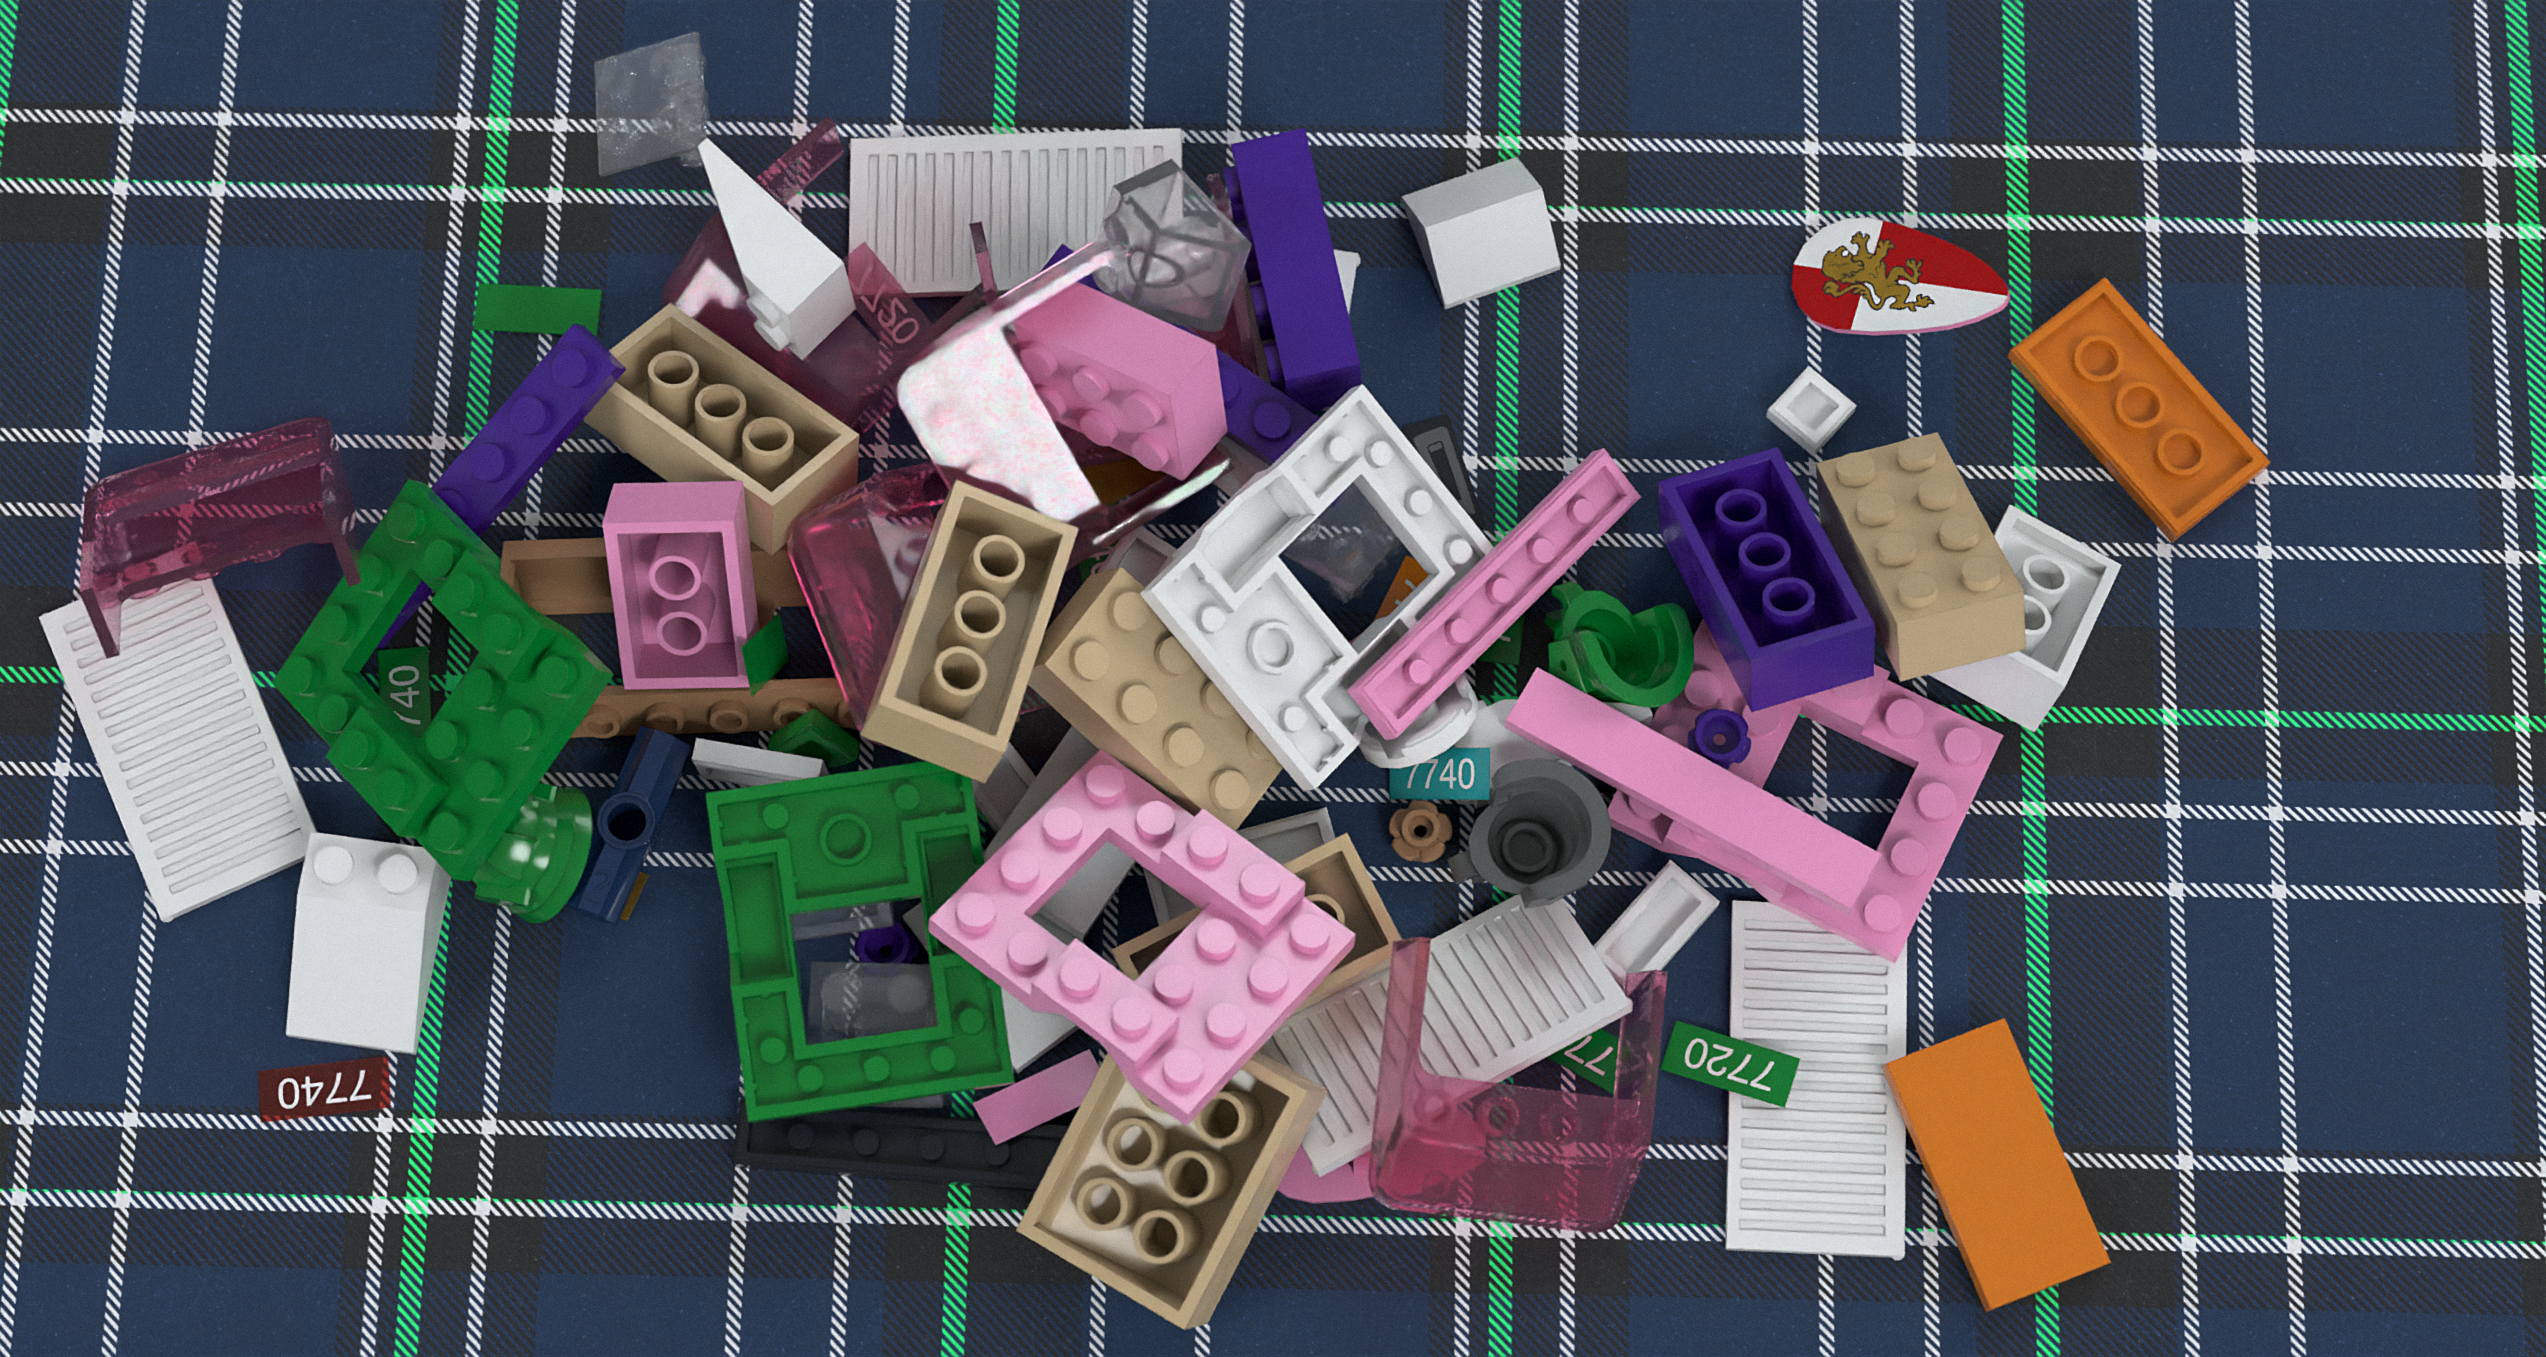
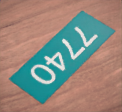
(1448, 776)

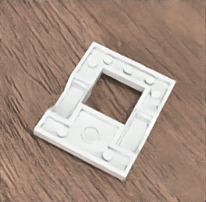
(1258, 625)

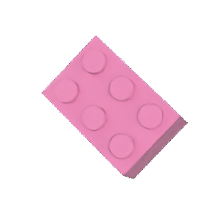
(1124, 378)
(681, 583)

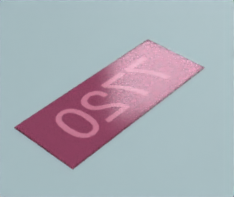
(883, 300)

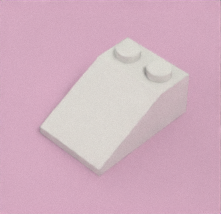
(790, 275)
(2062, 599)
(364, 942)

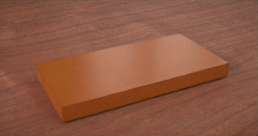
(2138, 409)
(1995, 1165)

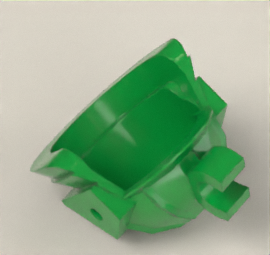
(1619, 654)
(539, 855)

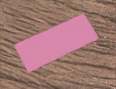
(1037, 1097)

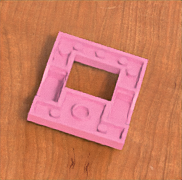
(1941, 746)
(1208, 993)

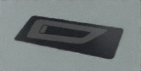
(1439, 448)

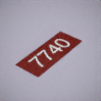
(324, 1089)

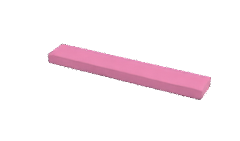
(1493, 594)
(1692, 790)

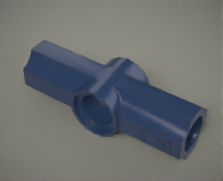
(642, 787)

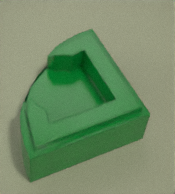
(817, 738)

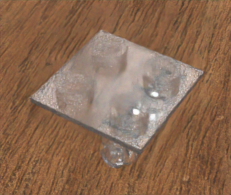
(651, 105)
(1345, 545)

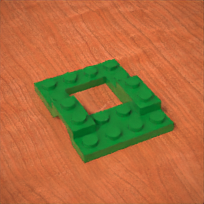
(498, 725)
(837, 848)

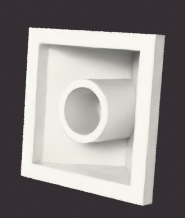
(1483, 231)

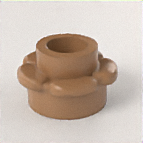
(1420, 848)

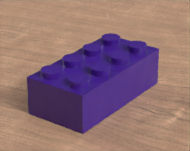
(1294, 260)
(1766, 579)

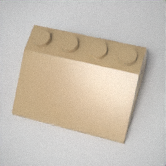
(1166, 1203)

